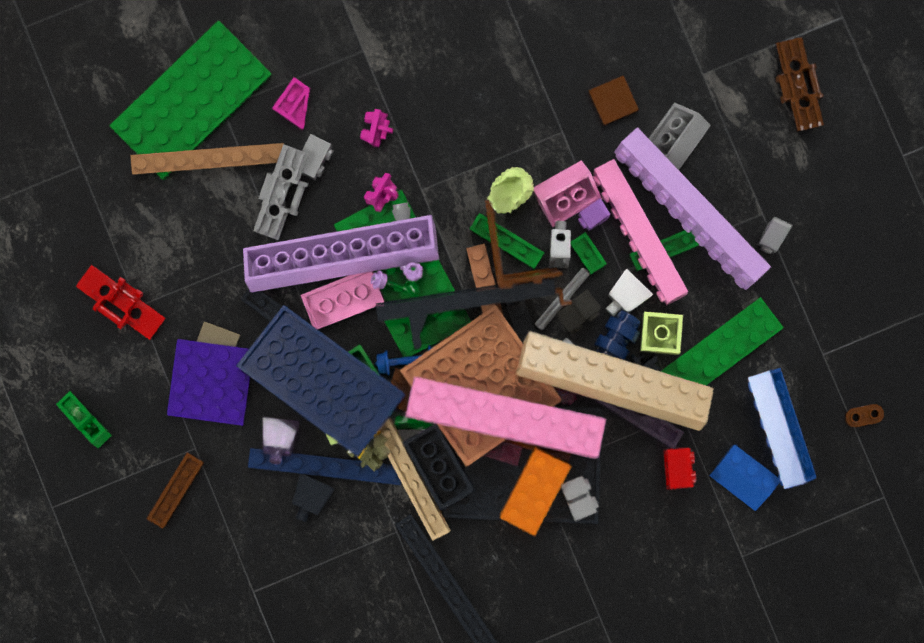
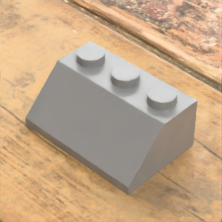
(679, 133)

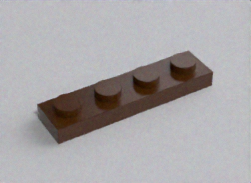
(175, 490)

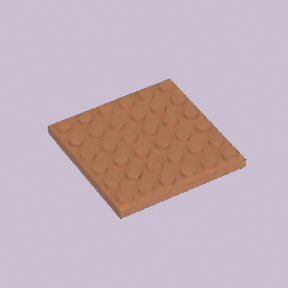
(481, 359)

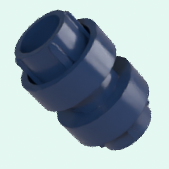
(621, 332)

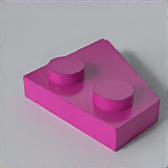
(293, 103)

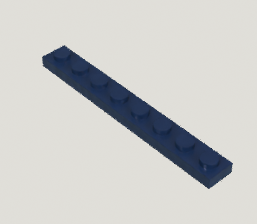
(324, 467)

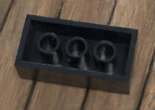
(439, 466)

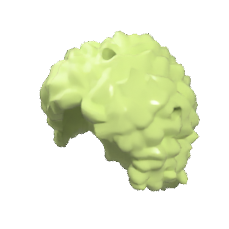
(511, 190)

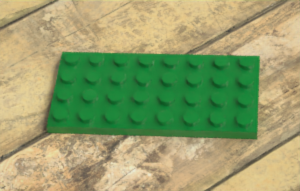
(192, 96)
(432, 281)

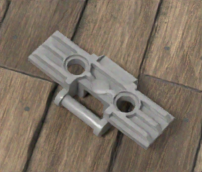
(276, 189)

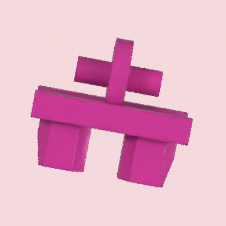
(378, 129)
(384, 191)

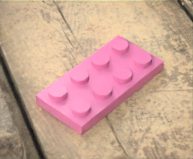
(341, 299)

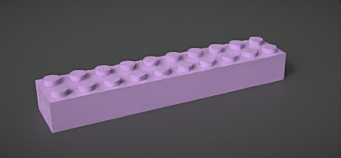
(691, 209)
(340, 253)

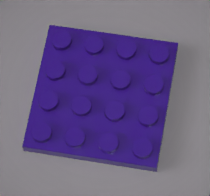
(208, 383)

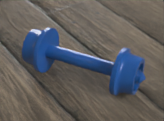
(384, 363)

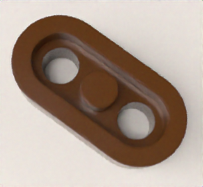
(864, 414)

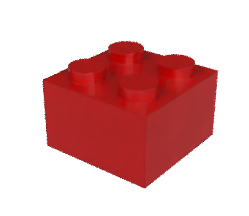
(679, 468)

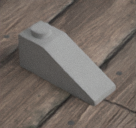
(774, 235)

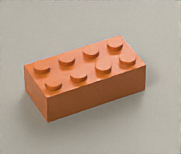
(535, 490)

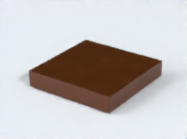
(613, 100)

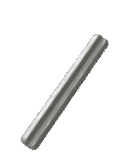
(568, 291)

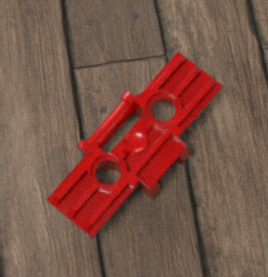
(123, 297)

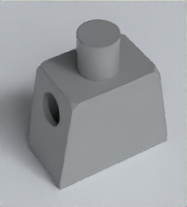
(560, 250)

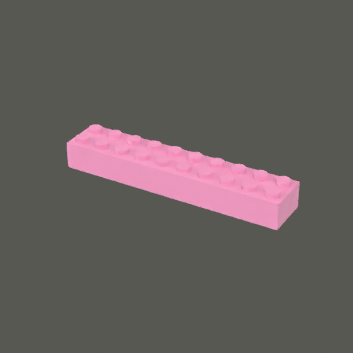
(505, 418)

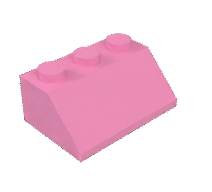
(567, 193)

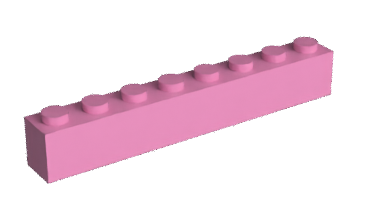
(640, 232)

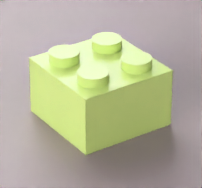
(661, 333)

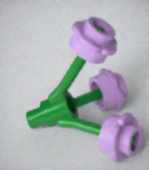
(412, 271)

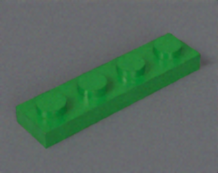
(508, 242)
(673, 246)

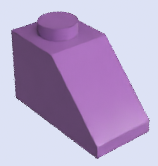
(593, 215)

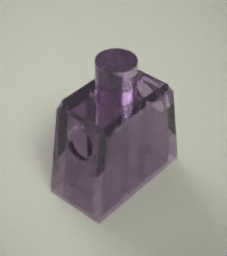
(279, 438)

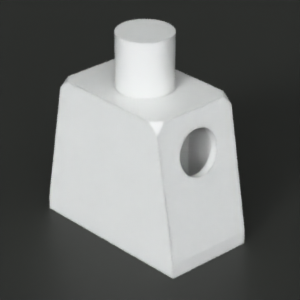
(627, 294)

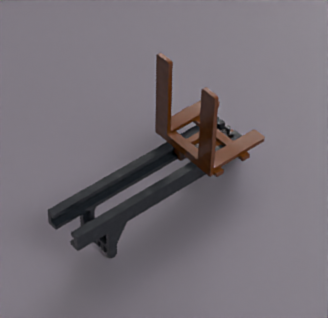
(508, 288)

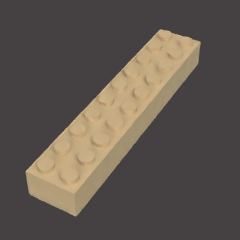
(614, 381)

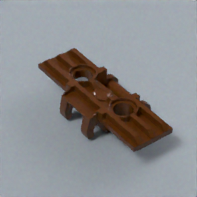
(794, 84)

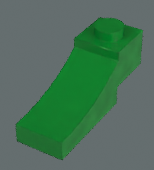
(83, 420)

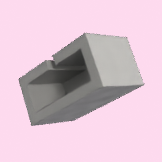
(318, 152)
(578, 498)

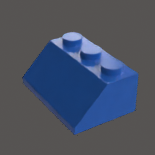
(744, 477)

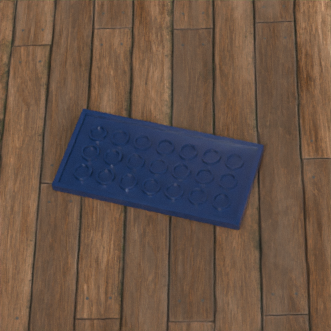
(321, 380)

